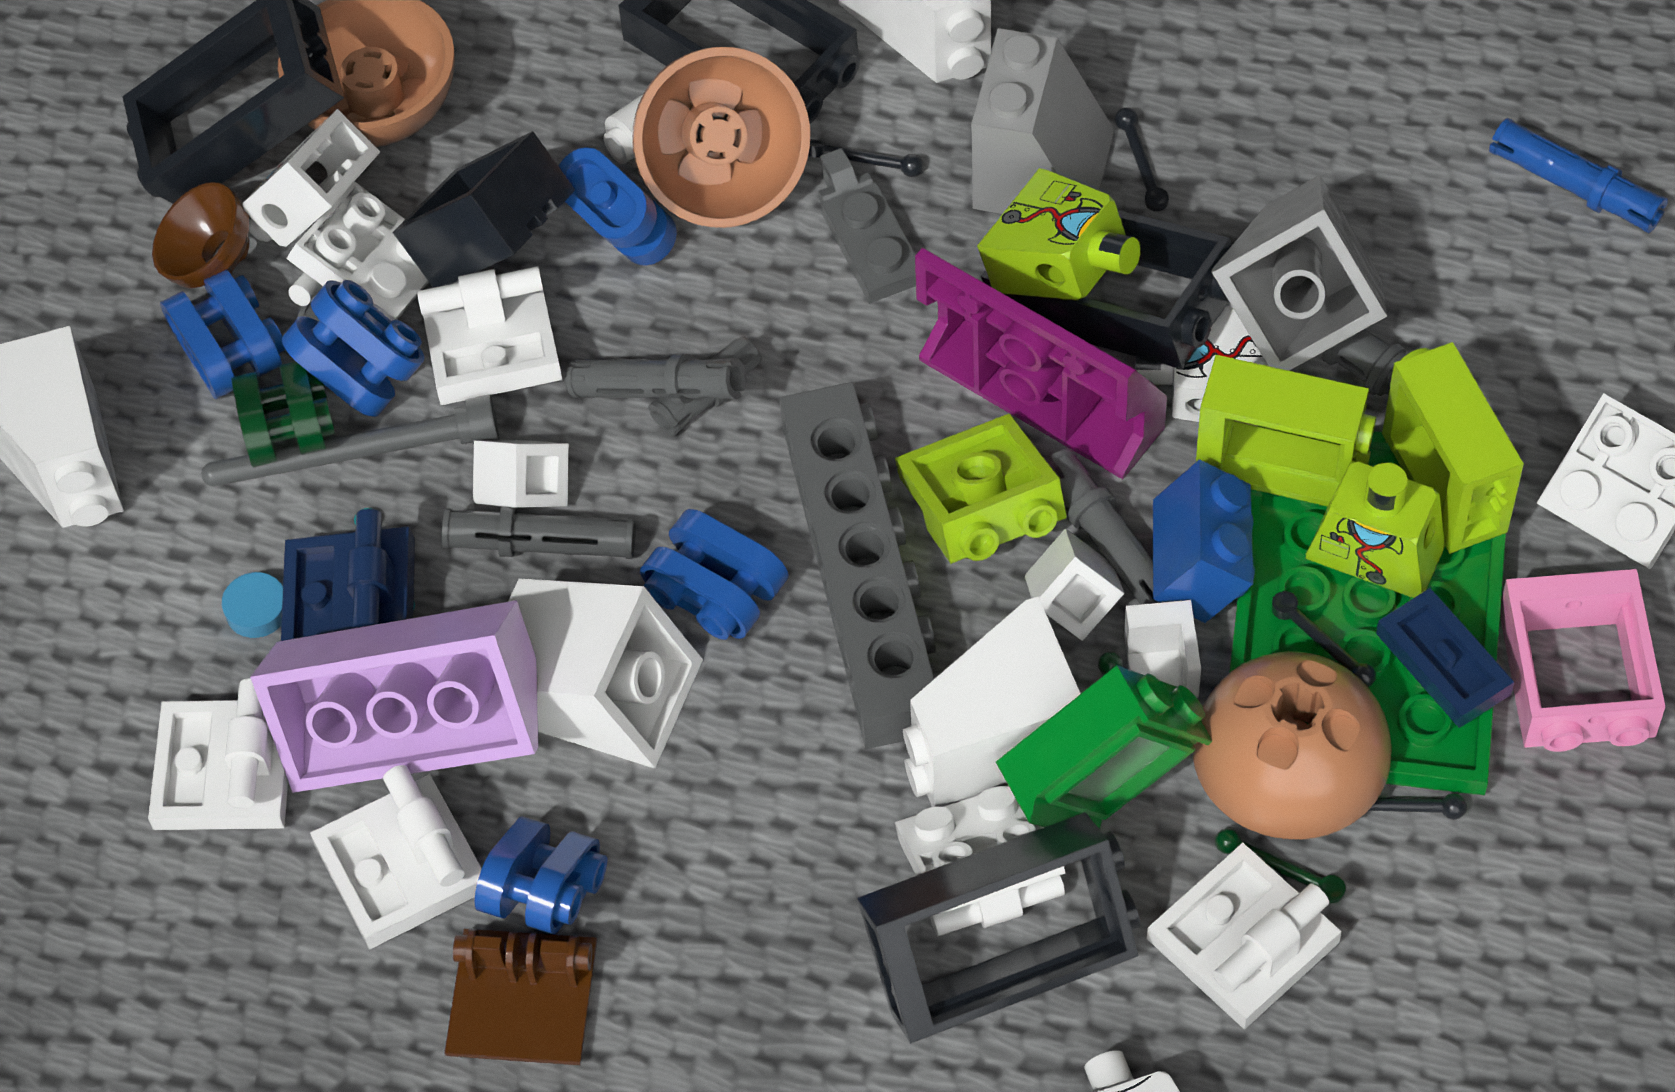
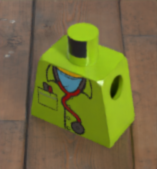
(1057, 240)
(1381, 529)

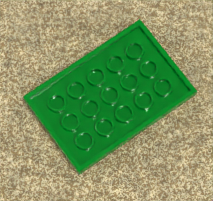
(1425, 742)

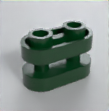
(307, 420)

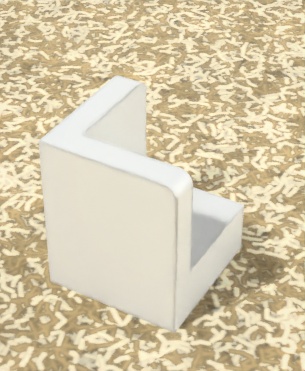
(520, 473)
(1074, 584)
(1163, 643)

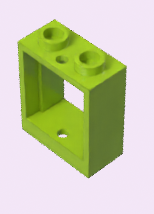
(1288, 403)
(1453, 444)

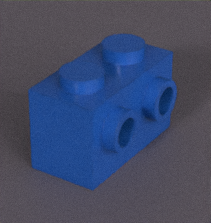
(1203, 540)

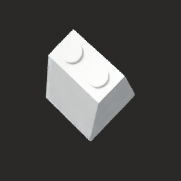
(935, 35)
(56, 429)
(606, 666)
(986, 707)

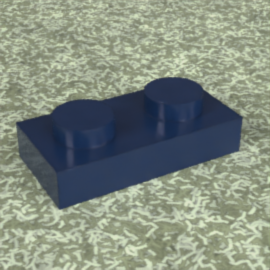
(1444, 657)

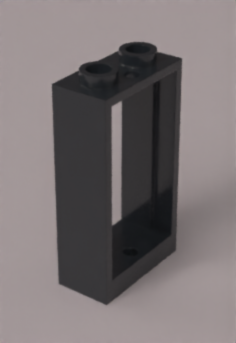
(834, 40)
(256, 126)
(1165, 341)
(1019, 973)

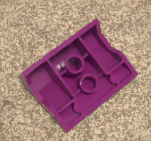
(1037, 369)

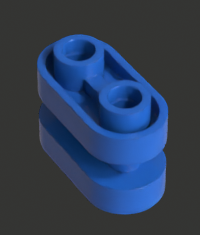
(618, 207)
(234, 304)
(354, 347)
(697, 572)
(539, 875)

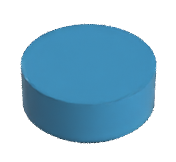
(253, 604)

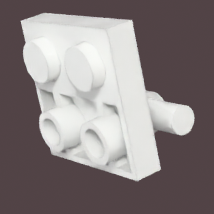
(357, 245)
(489, 334)
(1618, 482)
(217, 767)
(965, 828)
(398, 858)
(1245, 934)

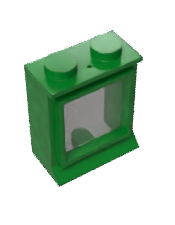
(1103, 748)

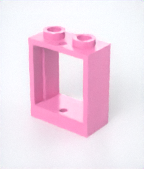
(1582, 602)

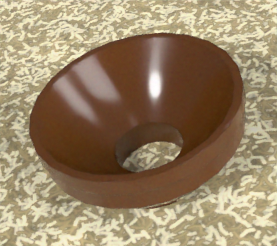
(193, 232)

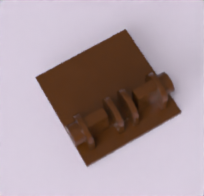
(520, 996)

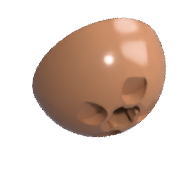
(391, 65)
(742, 162)
(1277, 769)

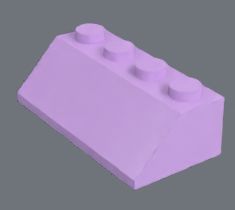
(401, 694)

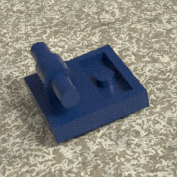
(348, 579)

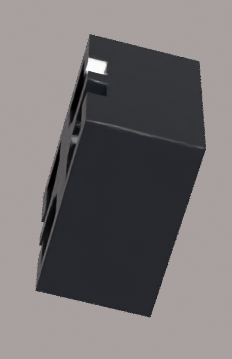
(484, 211)

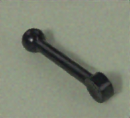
(910, 164)
(1155, 197)
(1286, 607)
(1451, 806)

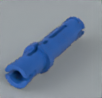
(1597, 185)

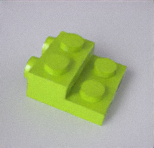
(983, 489)

